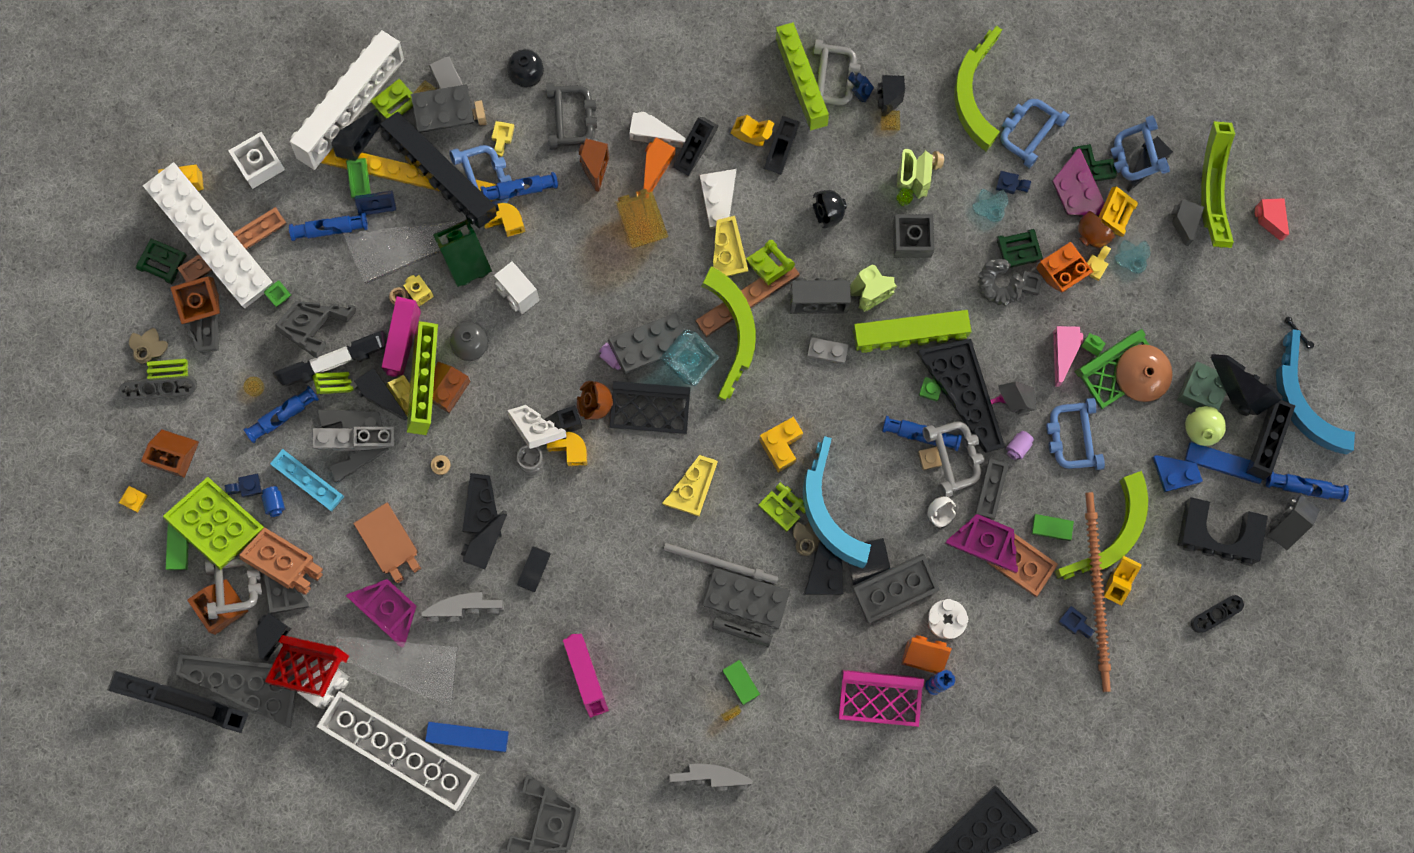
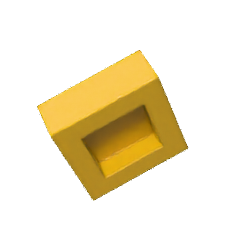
(133, 498)

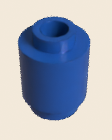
(272, 501)

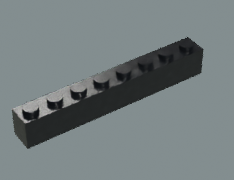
(438, 170)

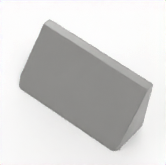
(445, 73)

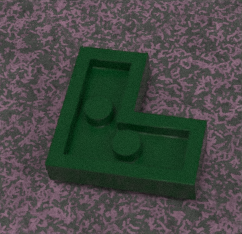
(1100, 169)

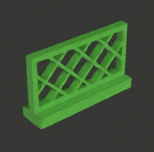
(1106, 358)

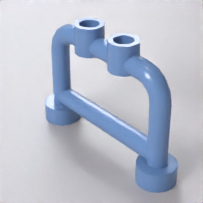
(1019, 112)
(1118, 151)
(497, 164)
(1056, 446)

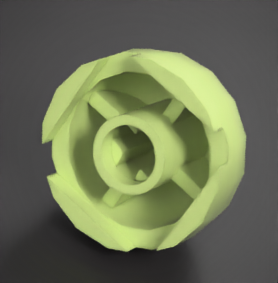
(1205, 426)

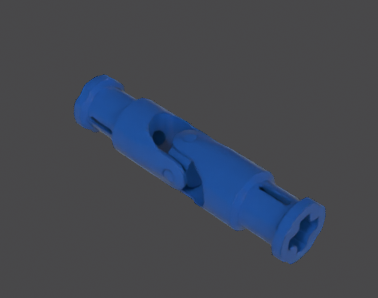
(516, 188)
(331, 226)
(288, 409)
(915, 432)
(1296, 484)
(940, 682)

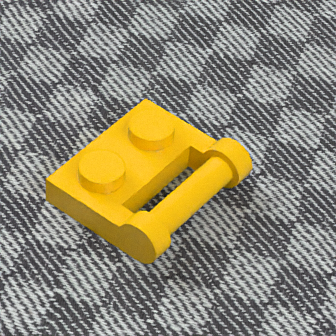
(1114, 208)

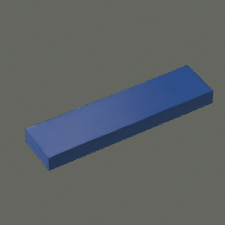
(1219, 461)
(467, 736)

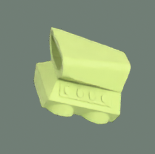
(915, 173)
(872, 287)

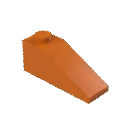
(657, 160)

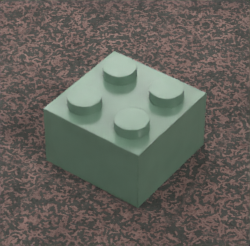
(1202, 387)

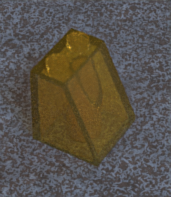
(640, 218)

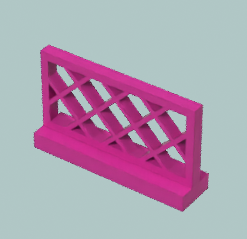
(881, 680)

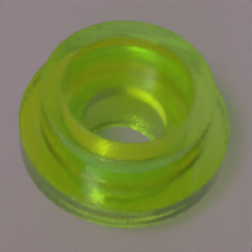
(904, 196)

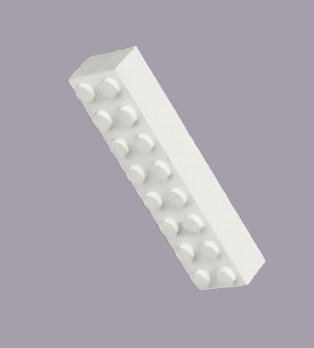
(347, 99)
(208, 235)
(398, 751)

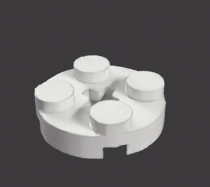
(947, 630)

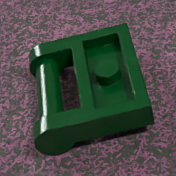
(1023, 253)
(163, 255)

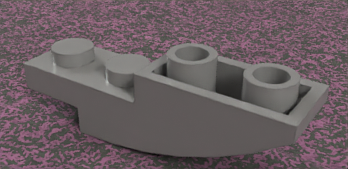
(353, 438)
(454, 607)
(719, 776)

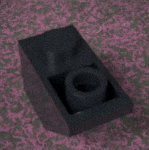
(892, 93)
(566, 419)

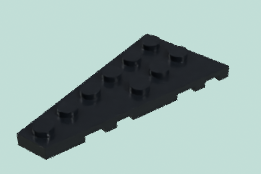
(961, 380)

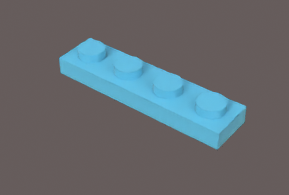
(307, 480)

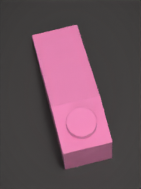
(1066, 345)

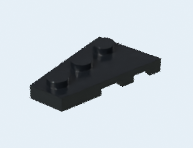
(479, 504)
(826, 573)

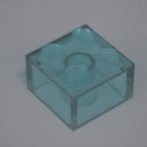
(689, 357)

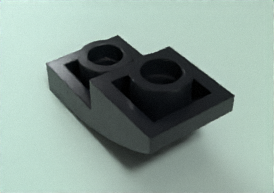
(533, 569)

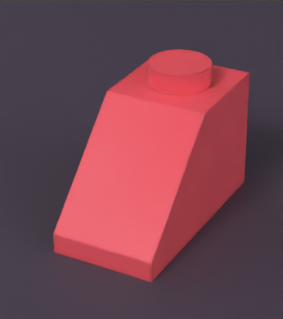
(1273, 217)

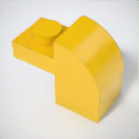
(751, 131)
(509, 217)
(574, 446)
(1121, 580)

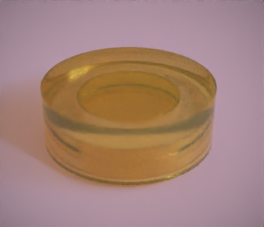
(254, 386)
(731, 713)

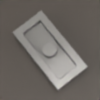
(827, 350)

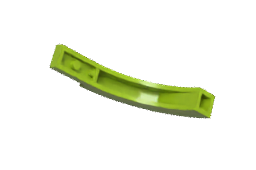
(970, 117)
(1213, 184)
(740, 310)
(1136, 511)

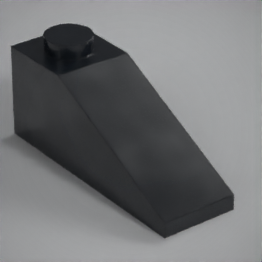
(355, 137)
(695, 145)
(1143, 160)
(376, 392)
(482, 544)

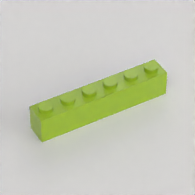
(802, 76)
(912, 330)
(422, 378)

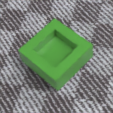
(277, 293)
(1093, 344)
(930, 389)

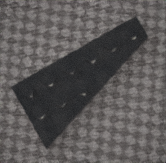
(986, 827)

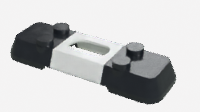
(359, 351)

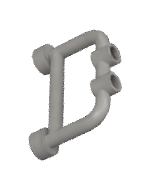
(823, 49)
(975, 459)
(254, 588)

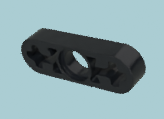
(1226, 602)

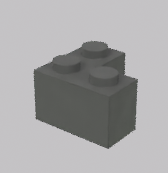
(1297, 520)

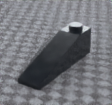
(1244, 389)

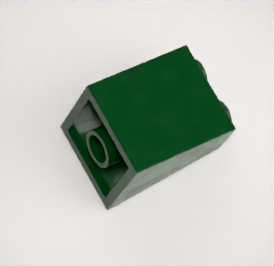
(462, 253)

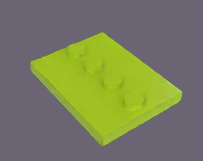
(213, 523)

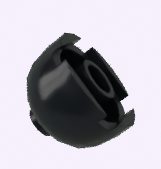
(525, 68)
(829, 208)

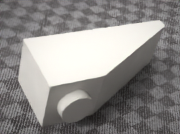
(647, 128)

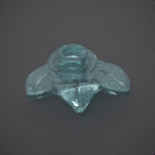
(989, 203)
(1131, 254)

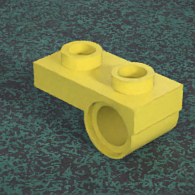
(401, 391)

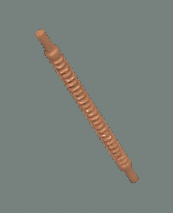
(1104, 667)

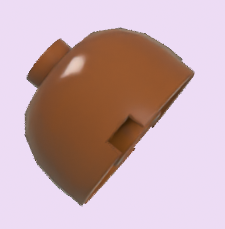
(1094, 231)
(594, 400)

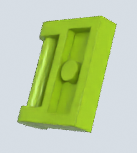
(391, 98)
(765, 266)

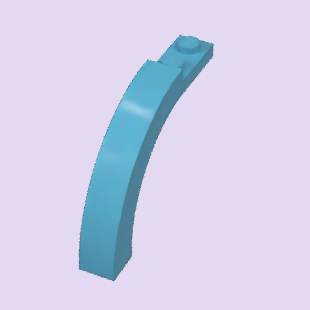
(824, 527)

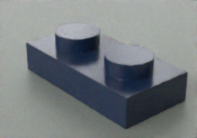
(375, 203)

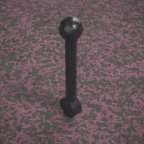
(1309, 344)

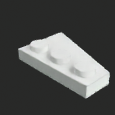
(718, 194)
(533, 428)

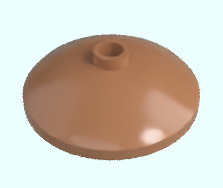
(1133, 376)

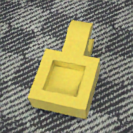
(502, 134)
(1098, 264)

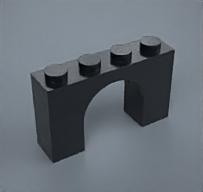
(1196, 536)

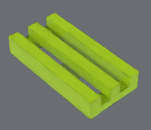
(151, 371)
(340, 375)

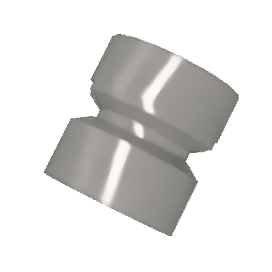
(530, 460)

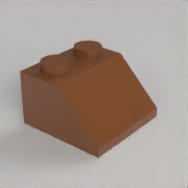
(594, 160)
(196, 299)
(448, 386)

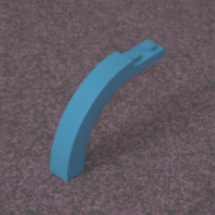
(1303, 416)

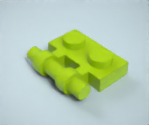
(779, 510)

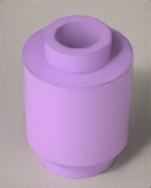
(608, 356)
(1019, 445)

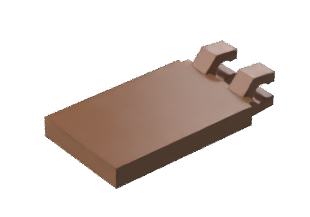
(387, 541)
(281, 561)
(1033, 567)

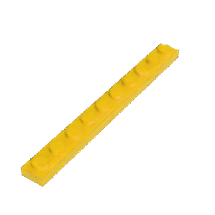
(390, 170)

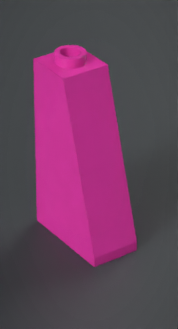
(400, 336)
(585, 675)

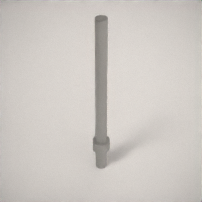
(757, 574)

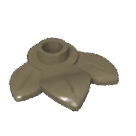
(147, 343)
(805, 534)

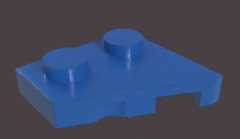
(1176, 473)

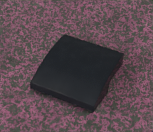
(876, 563)

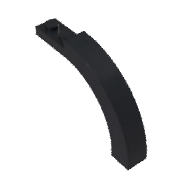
(178, 700)

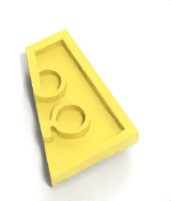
(728, 250)
(693, 487)

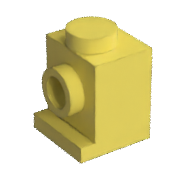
(422, 294)

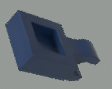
(862, 86)
(1009, 183)
(247, 486)
(1074, 622)

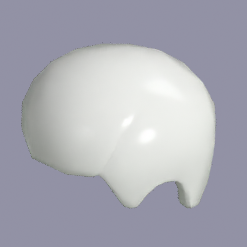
(941, 511)

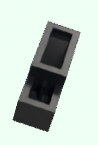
(782, 145)

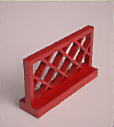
(311, 652)

